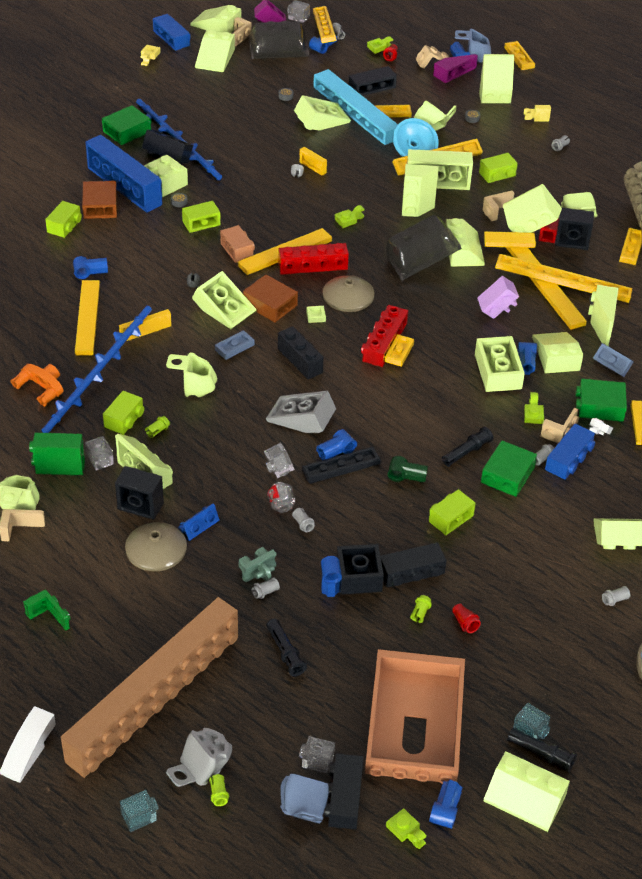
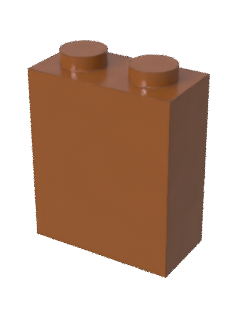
(99, 199)
(271, 298)

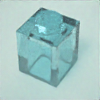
(532, 722)
(139, 810)

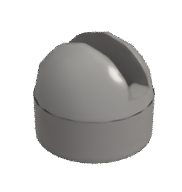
(297, 169)

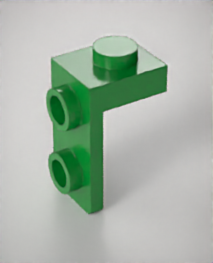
(44, 601)

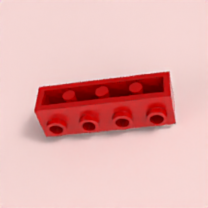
(313, 258)
(379, 341)

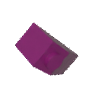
(453, 67)

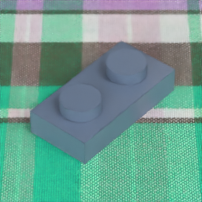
(234, 344)
(613, 360)

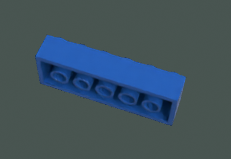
(131, 177)

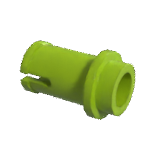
(161, 424)
(423, 603)
(219, 794)

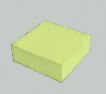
(315, 314)

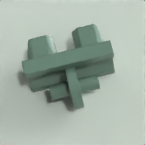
(258, 567)

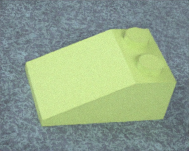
(218, 19)
(215, 50)
(497, 78)
(320, 114)
(223, 301)
(603, 311)
(558, 352)

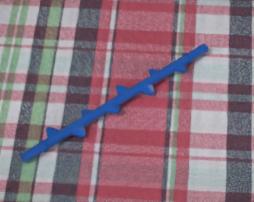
(207, 164)
(95, 375)

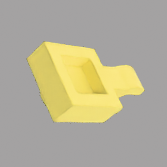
(149, 52)
(540, 113)

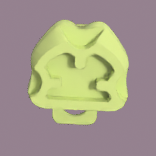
(433, 115)
(580, 201)
(198, 374)
(18, 493)

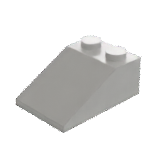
(303, 411)

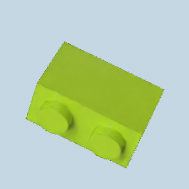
(498, 167)
(201, 216)
(63, 219)
(123, 412)
(451, 512)

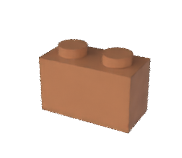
(236, 243)

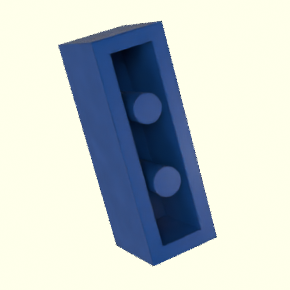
(171, 32)
(570, 451)

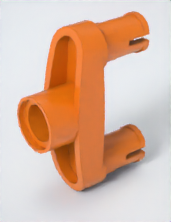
(44, 377)

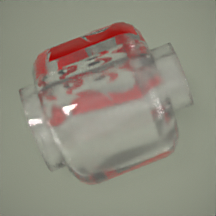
(281, 497)

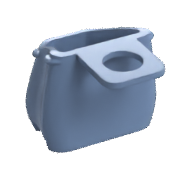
(477, 43)
(304, 797)

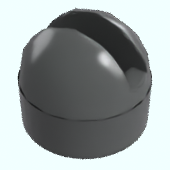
(196, 278)

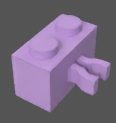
(498, 297)

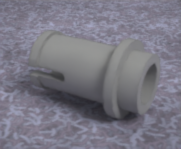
(338, 31)
(558, 144)
(543, 453)
(305, 523)
(265, 588)
(611, 597)

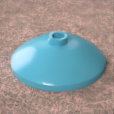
(414, 132)

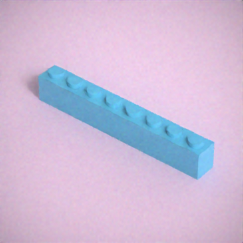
(355, 106)

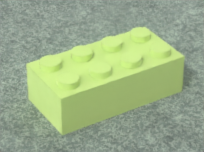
(453, 169)

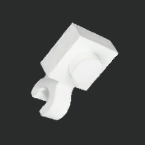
(599, 427)

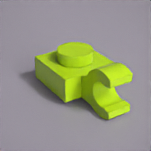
(378, 45)
(348, 218)
(533, 412)
(406, 826)

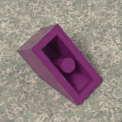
(267, 11)

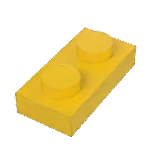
(313, 161)
(399, 350)

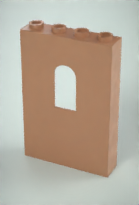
(416, 688)

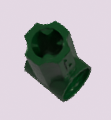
(402, 469)

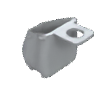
(202, 757)

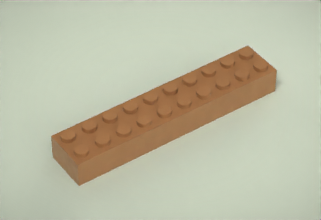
(149, 687)

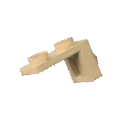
(241, 30)
(426, 55)
(494, 202)
(555, 431)
(15, 517)

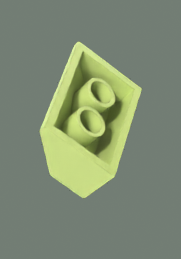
(419, 189)
(531, 210)
(468, 237)
(136, 455)
(618, 532)
(526, 791)

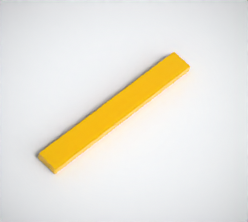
(558, 276)
(552, 292)

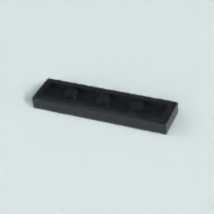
(341, 465)

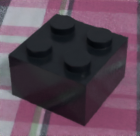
(574, 228)
(139, 492)
(360, 569)

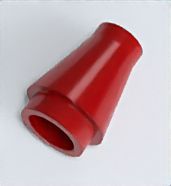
(390, 52)
(467, 619)

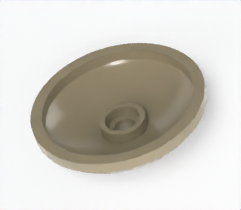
(348, 293)
(156, 546)

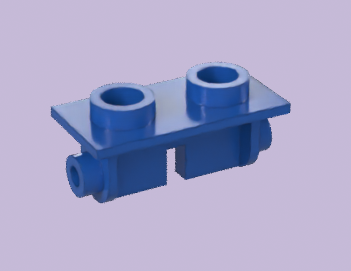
(199, 522)

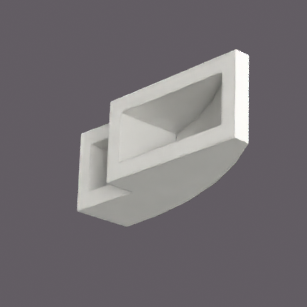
(28, 744)

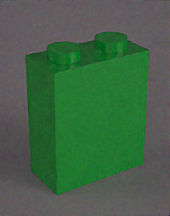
(126, 125)
(601, 399)
(58, 453)
(508, 468)

